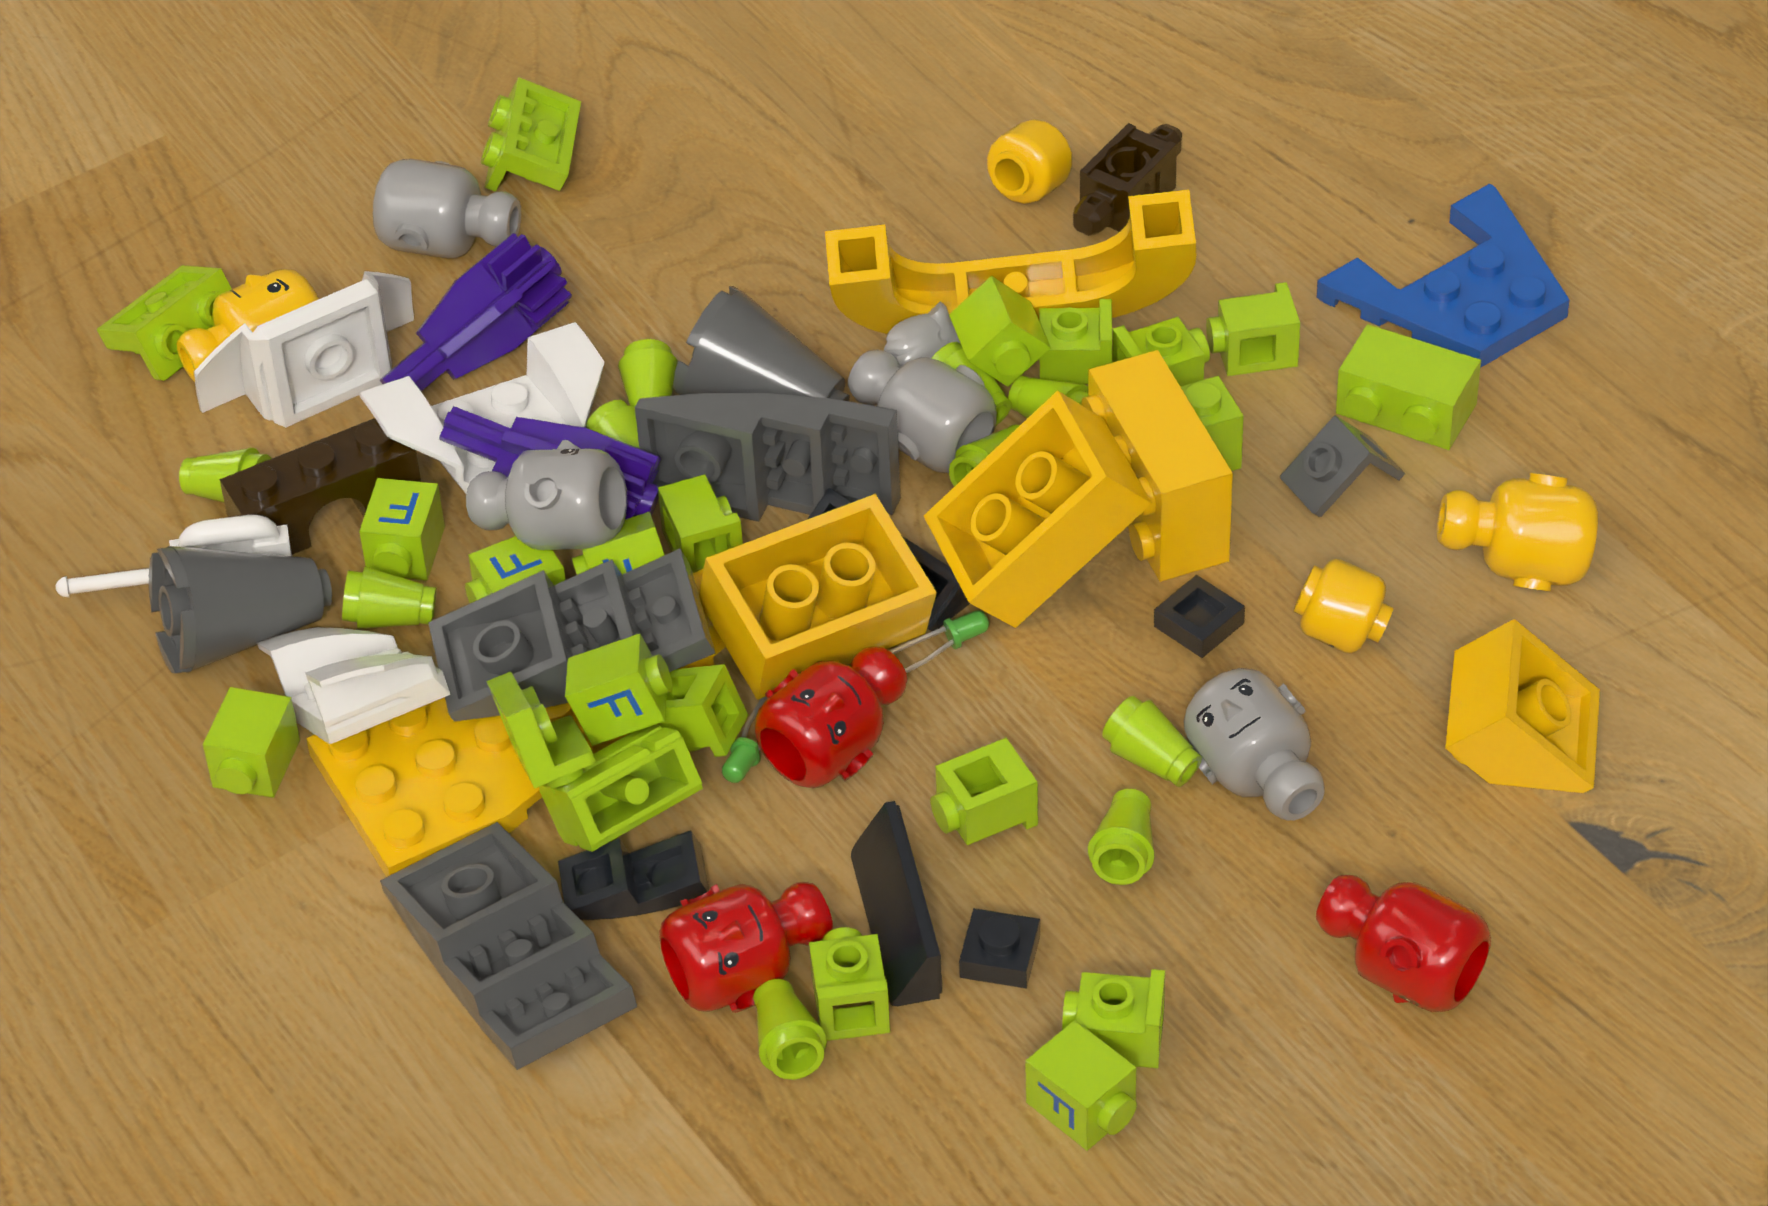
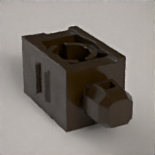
(1125, 167)

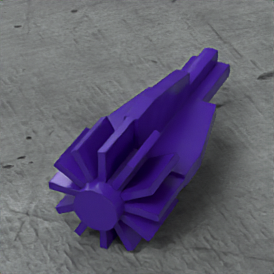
(486, 312)
(506, 444)

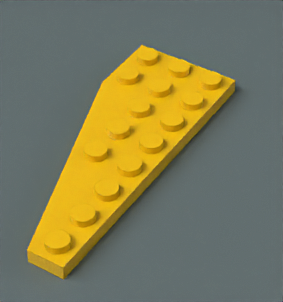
(435, 779)

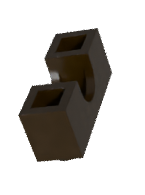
(308, 478)

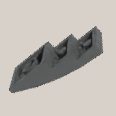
(773, 448)
(541, 624)
(508, 945)

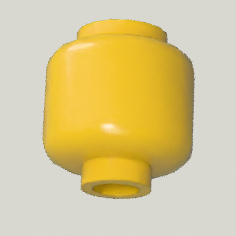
(1029, 161)
(1343, 606)

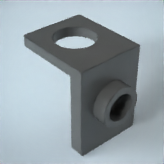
(1333, 463)

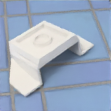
(310, 354)
(557, 389)
(350, 679)

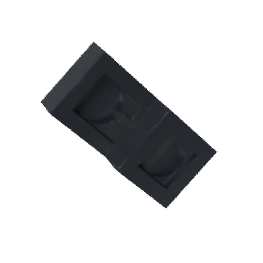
(627, 884)

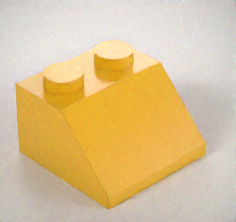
(1522, 713)

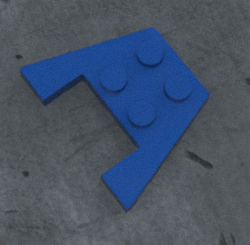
(1475, 302)

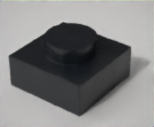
(1199, 616)
(999, 948)

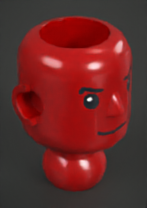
(828, 717)
(1408, 939)
(737, 940)

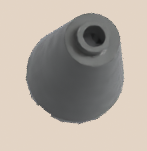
(751, 352)
(229, 601)

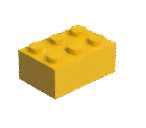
(1173, 460)
(1036, 509)
(816, 593)

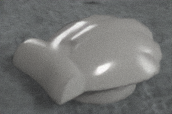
(921, 335)

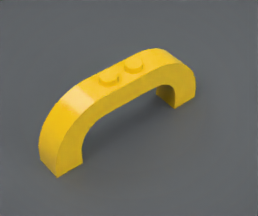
(1131, 268)

